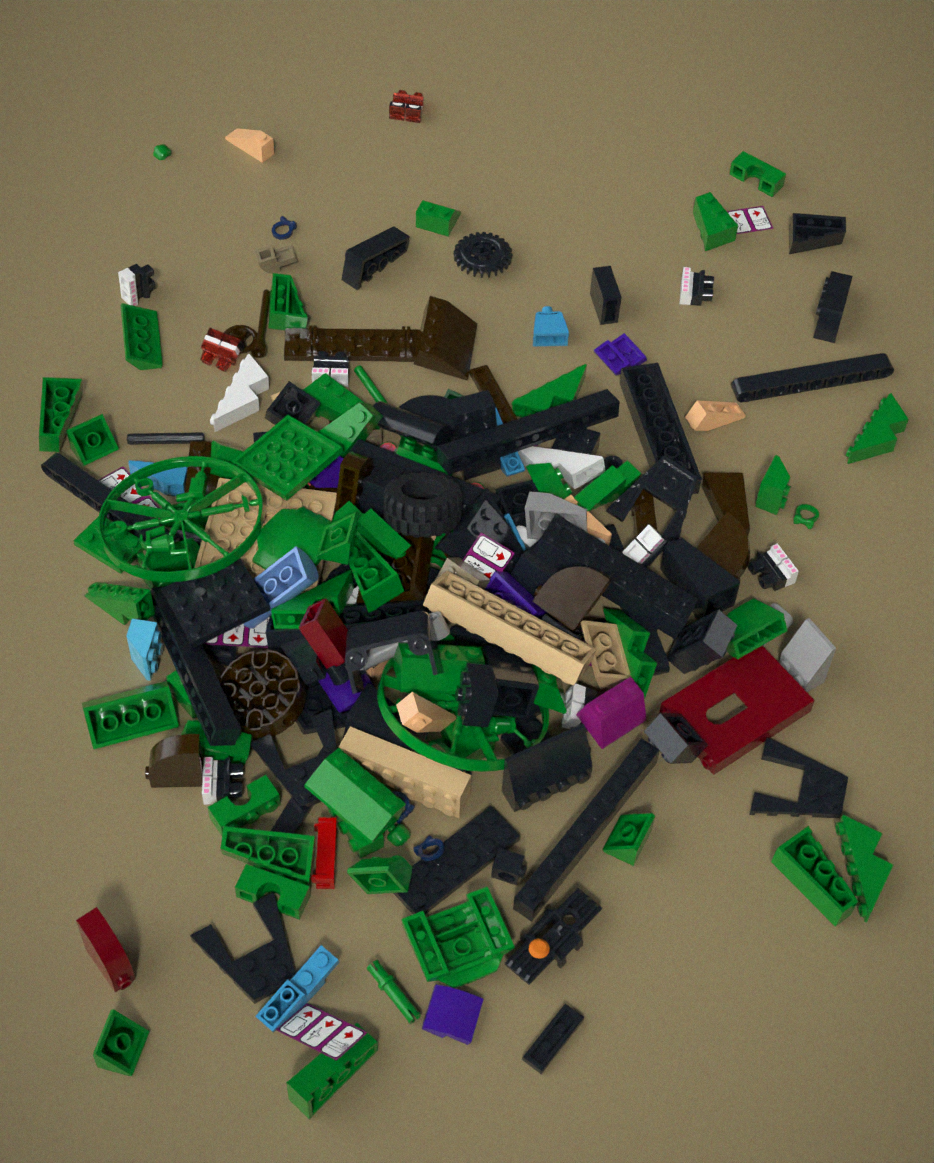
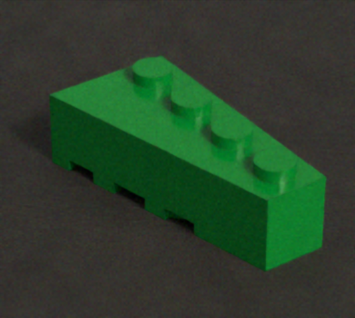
(333, 398)
(57, 410)
(373, 575)
(271, 850)
(815, 876)
(325, 1076)

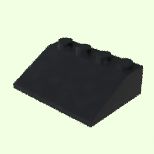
(547, 768)

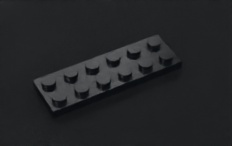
(463, 858)

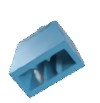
(550, 328)

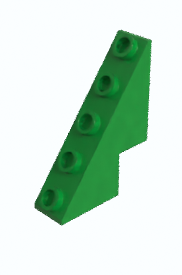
(551, 394)
(880, 433)
(608, 486)
(375, 531)
(336, 591)
(122, 601)
(634, 640)
(866, 869)

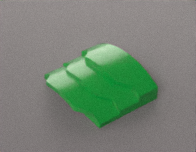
(287, 530)
(460, 941)

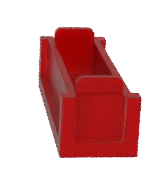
(326, 853)

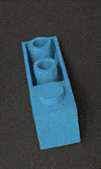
(167, 482)

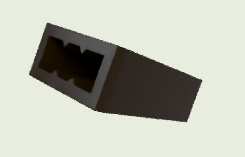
(727, 494)

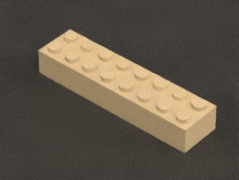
(509, 627)

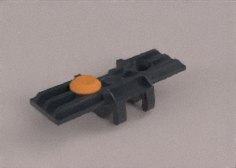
(558, 942)

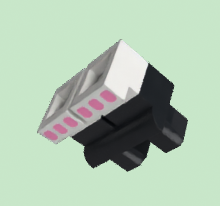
(136, 283)
(694, 286)
(336, 366)
(648, 548)
(775, 568)
(576, 698)
(218, 778)

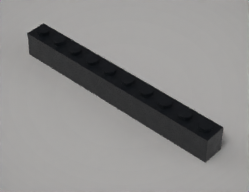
(527, 431)
(197, 677)
(585, 830)

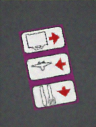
(751, 219)
(115, 477)
(488, 556)
(243, 636)
(321, 1031)

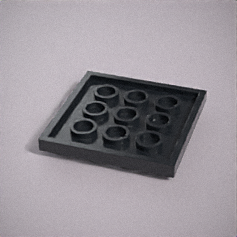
(215, 602)

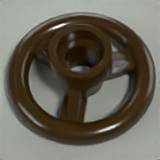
(242, 332)

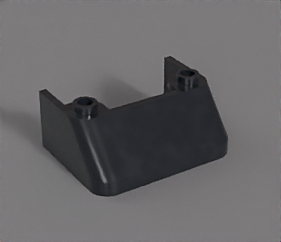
(413, 627)

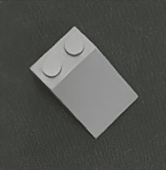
(542, 508)
(808, 656)

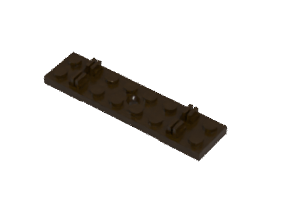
(377, 344)

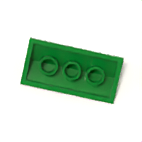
(141, 337)

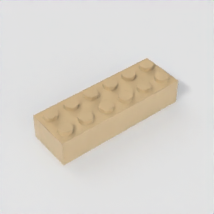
(409, 772)

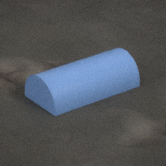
(284, 581)

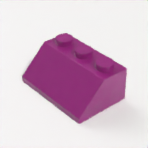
(614, 713)

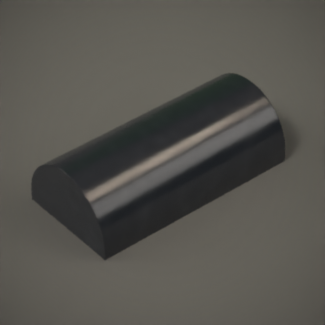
(412, 425)

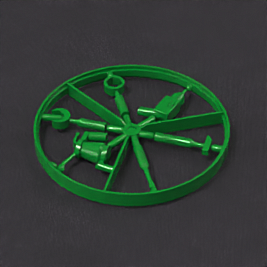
(182, 517)
(496, 727)

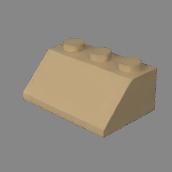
(609, 659)

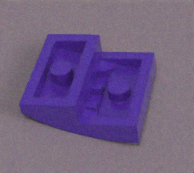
(620, 354)
(342, 694)
(452, 1014)

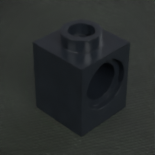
(508, 866)

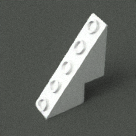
(241, 396)
(575, 467)

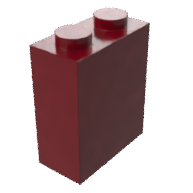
(325, 633)

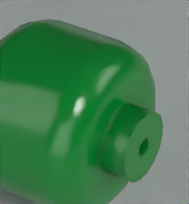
(161, 152)
(398, 835)

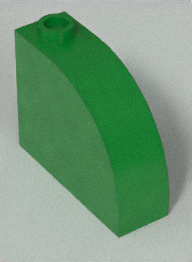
(755, 627)

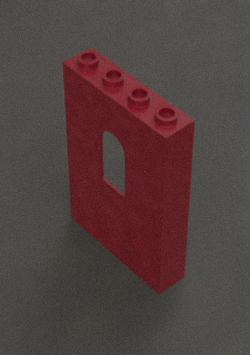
(762, 685)

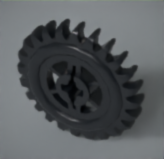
(484, 259)

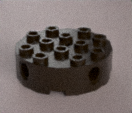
(264, 692)

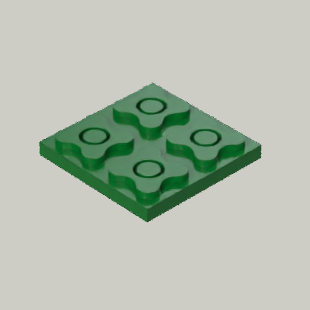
(288, 457)

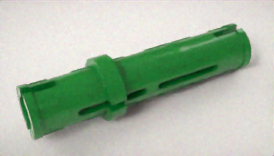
(387, 983)

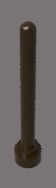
(259, 348)

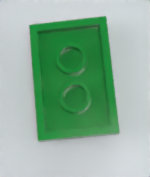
(421, 454)
(125, 548)

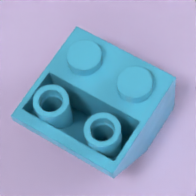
(145, 646)

